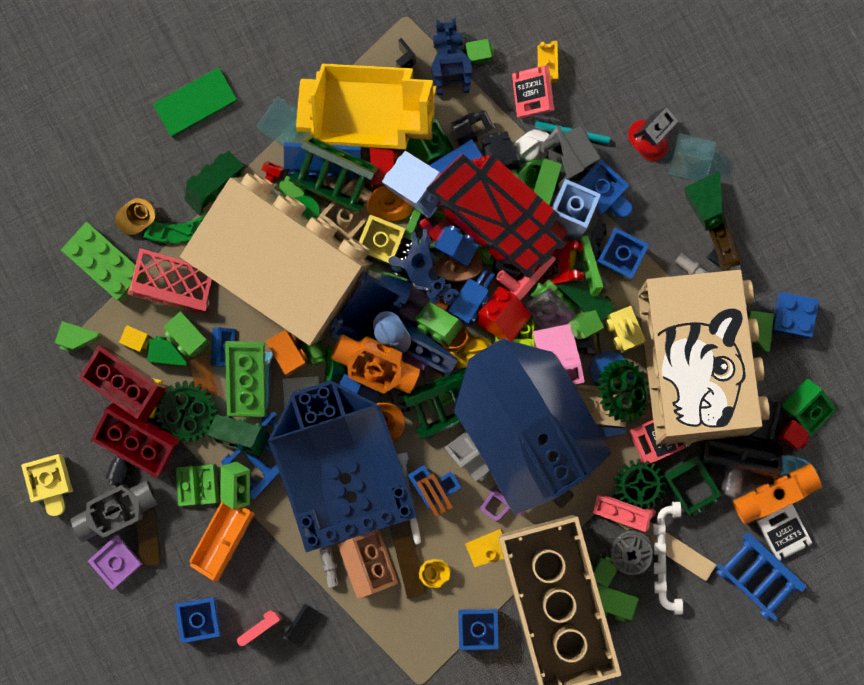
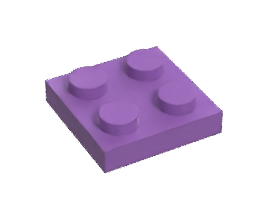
(115, 562)

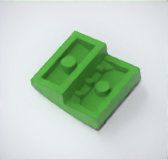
(197, 485)

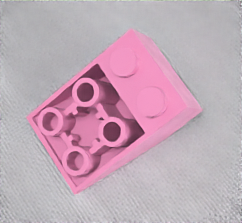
(563, 345)

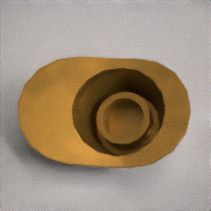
(135, 216)

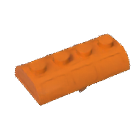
(220, 540)

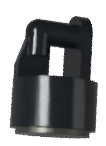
(464, 131)

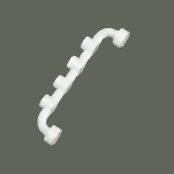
(660, 550)

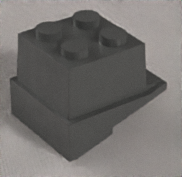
(571, 150)

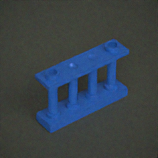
(269, 473)
(778, 571)

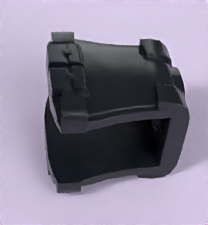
(502, 149)

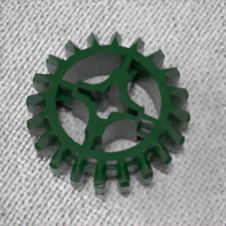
(639, 475)

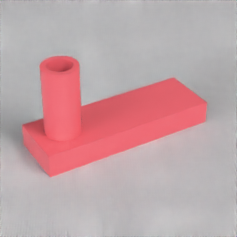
(524, 283)
(623, 512)

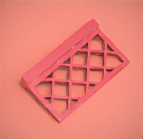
(166, 297)

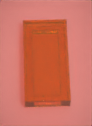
(203, 374)

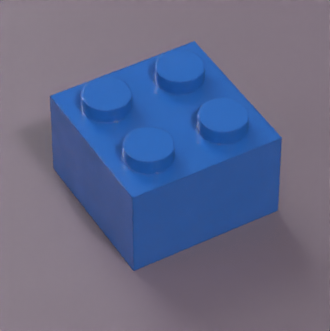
(622, 254)
(795, 315)
(198, 619)
(478, 629)

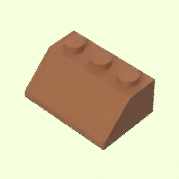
(368, 563)

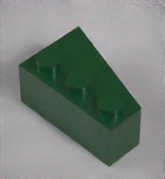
(212, 180)

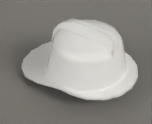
(529, 146)

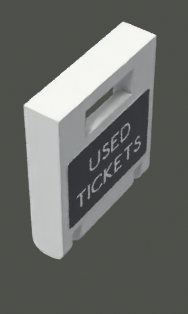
(786, 535)

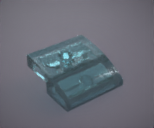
(279, 121)

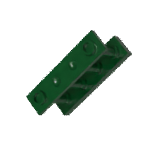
(347, 162)
(432, 391)

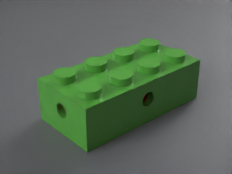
(102, 261)

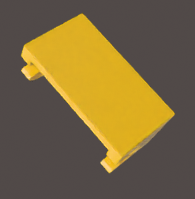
(549, 56)

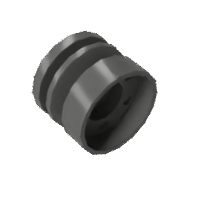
(628, 541)

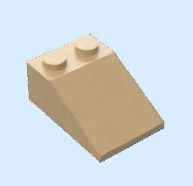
(348, 222)

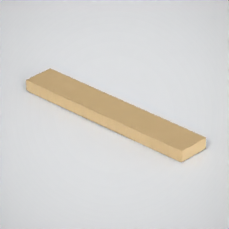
(682, 554)

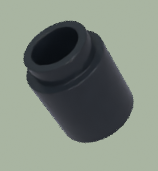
(117, 471)

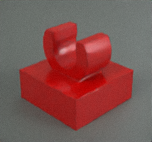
(272, 170)

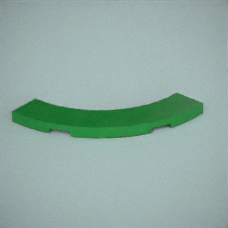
(172, 232)

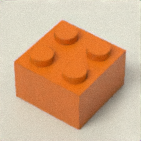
(286, 352)

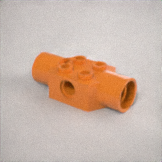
(375, 364)
(792, 489)

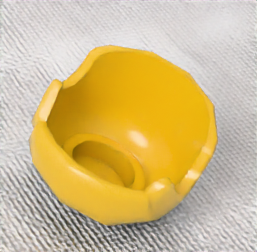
(434, 573)

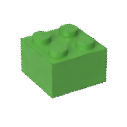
(187, 335)

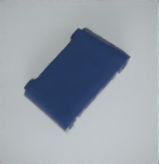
(372, 296)

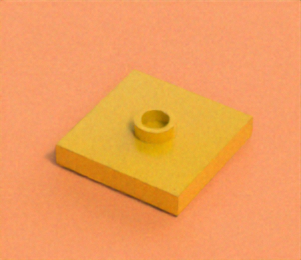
(485, 549)

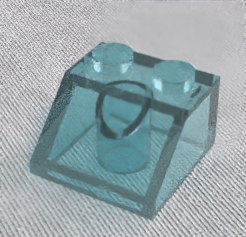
(692, 157)

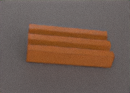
(426, 480)

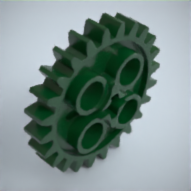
(617, 378)
(172, 403)

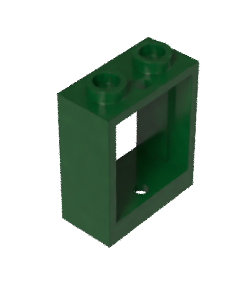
(710, 500)

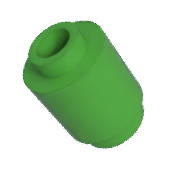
(314, 353)

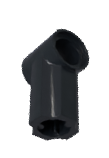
(589, 344)

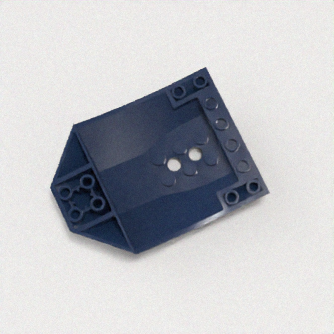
(507, 403)
(330, 434)

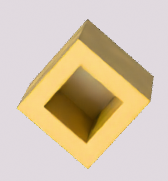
(135, 339)

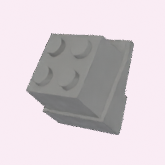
(467, 456)

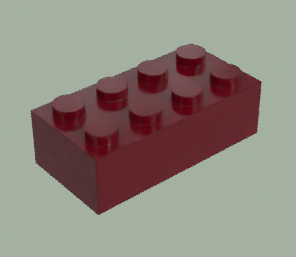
(122, 383)
(135, 440)

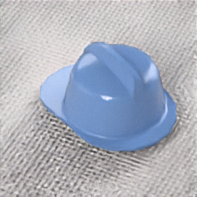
(391, 331)

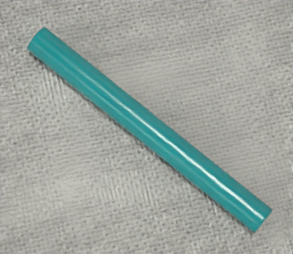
(592, 137)

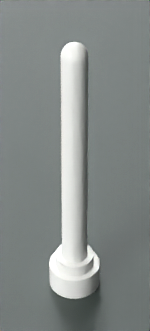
(403, 457)

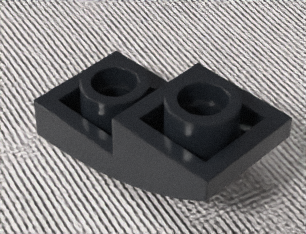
(597, 235)

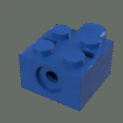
(611, 187)
(471, 299)

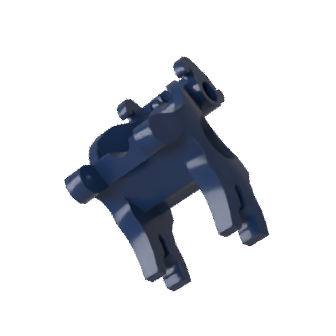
(450, 63)
(421, 269)

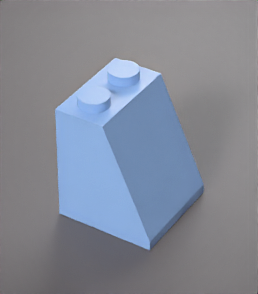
(409, 182)
(575, 208)

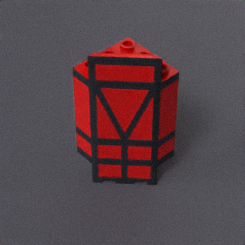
(499, 212)

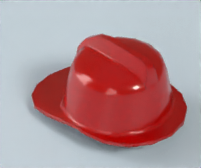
(643, 146)

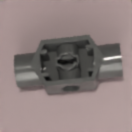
(114, 511)

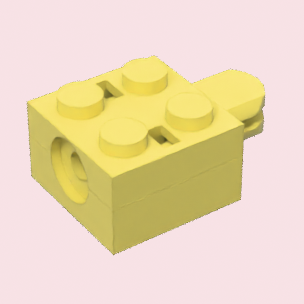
(625, 329)
(50, 482)

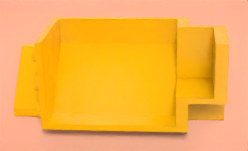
(366, 106)

